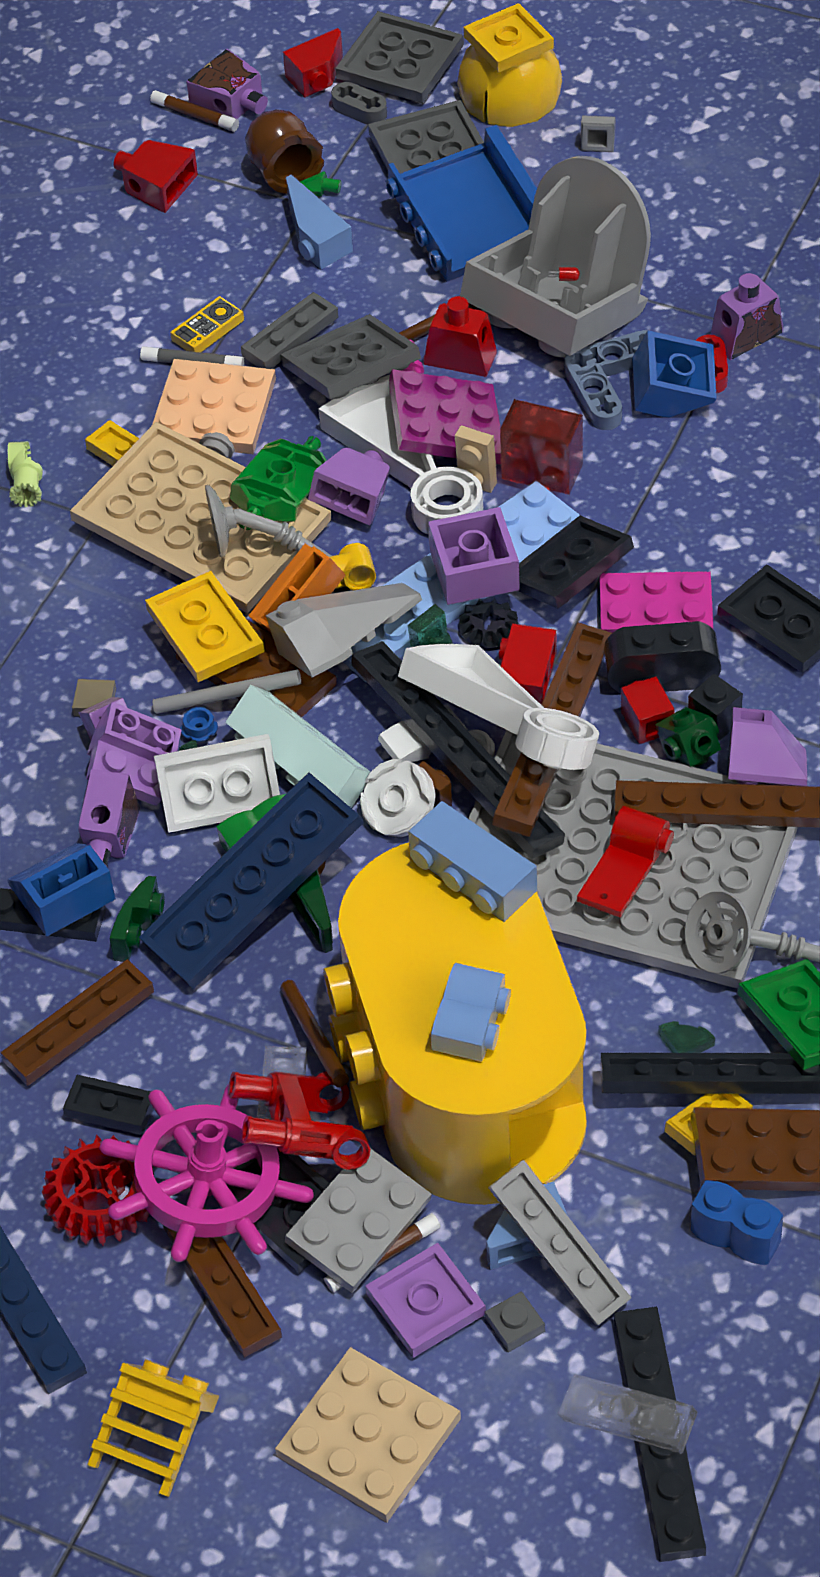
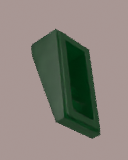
(312, 907)

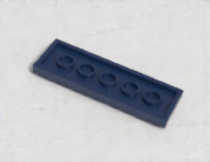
(251, 880)

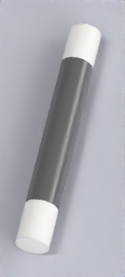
(169, 355)

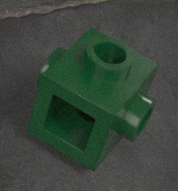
(689, 737)

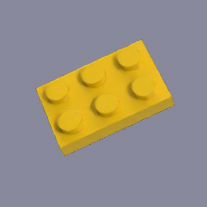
(204, 626)

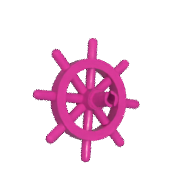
(204, 1171)

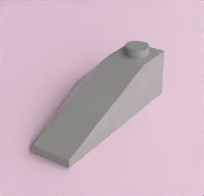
(323, 628)

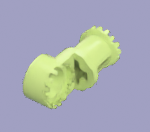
(25, 475)

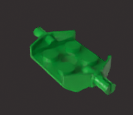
(268, 491)

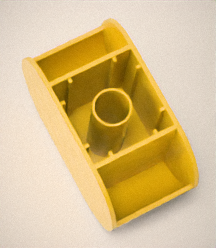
(443, 1115)

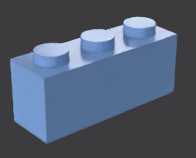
(472, 861)

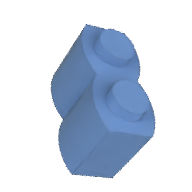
(469, 1012)

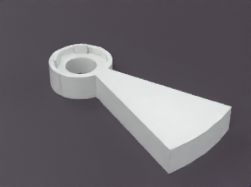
(366, 422)
(481, 686)

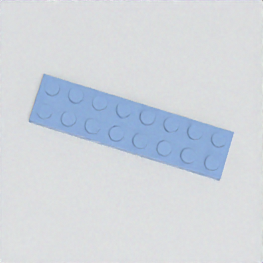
(531, 521)

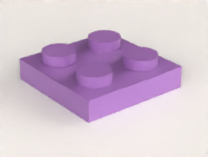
(425, 1300)

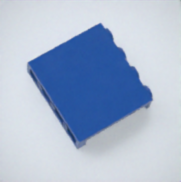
(465, 202)

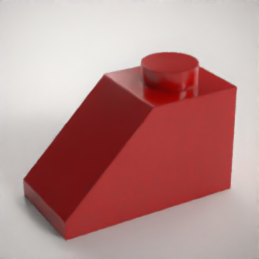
(313, 63)

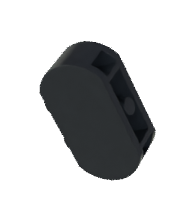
(675, 653)

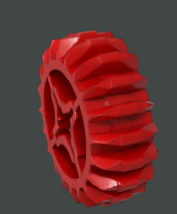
(88, 1208)

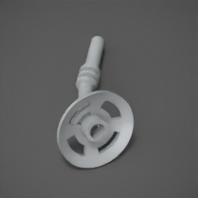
(226, 518)
(732, 932)

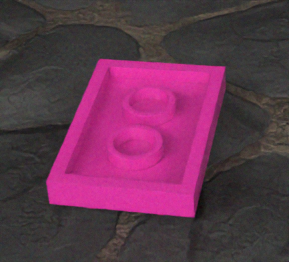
(654, 599)

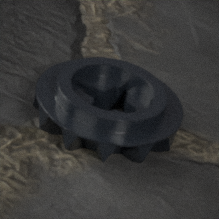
(472, 625)

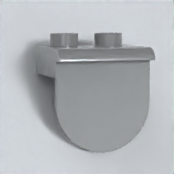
(581, 219)

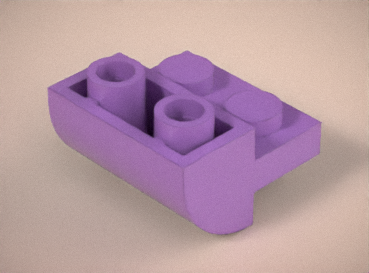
(127, 745)

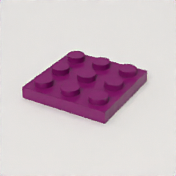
(434, 407)

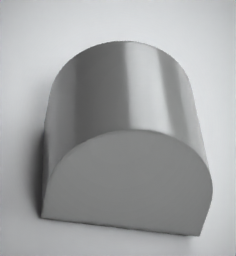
(598, 133)

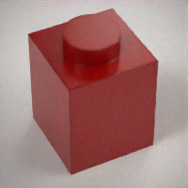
(644, 706)

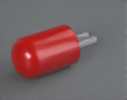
(566, 274)

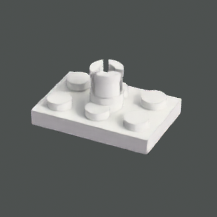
(215, 781)

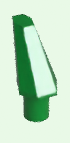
(319, 183)

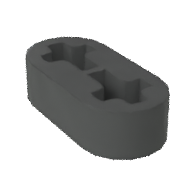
(359, 103)

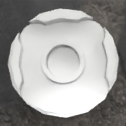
(397, 797)

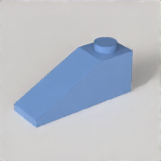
(319, 230)

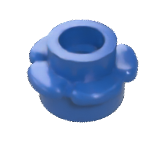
(197, 718)

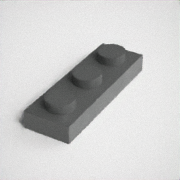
(289, 331)

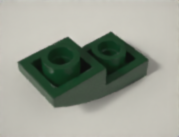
(136, 916)

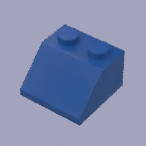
(673, 375)

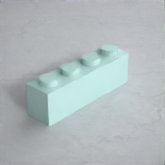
(297, 744)

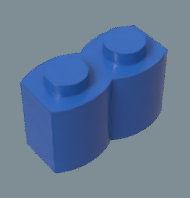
(743, 1224)

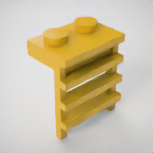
(160, 1394)

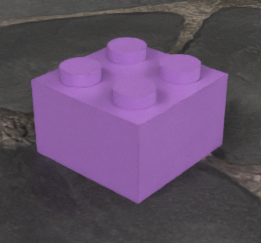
(474, 555)

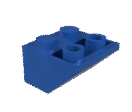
(64, 887)

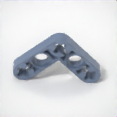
(596, 374)

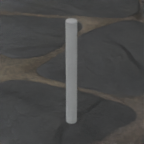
(225, 691)

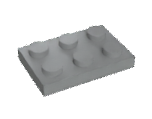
(358, 1220)

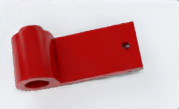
(633, 849)

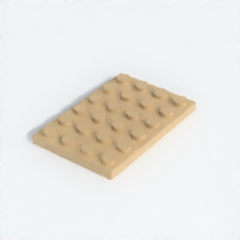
(160, 512)

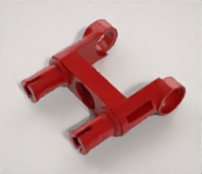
(291, 1127)

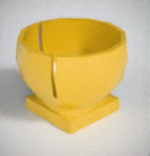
(512, 65)

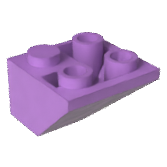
(764, 750)

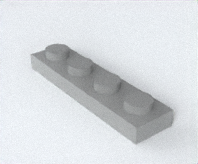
(559, 1242)

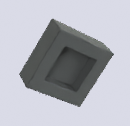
(514, 1321)

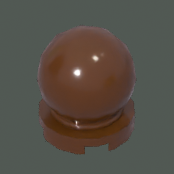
(283, 147)

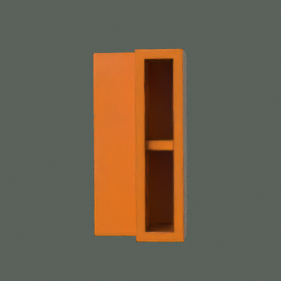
(307, 575)

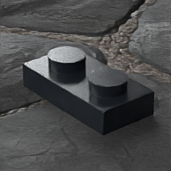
(108, 1104)

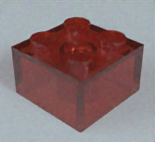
(541, 446)

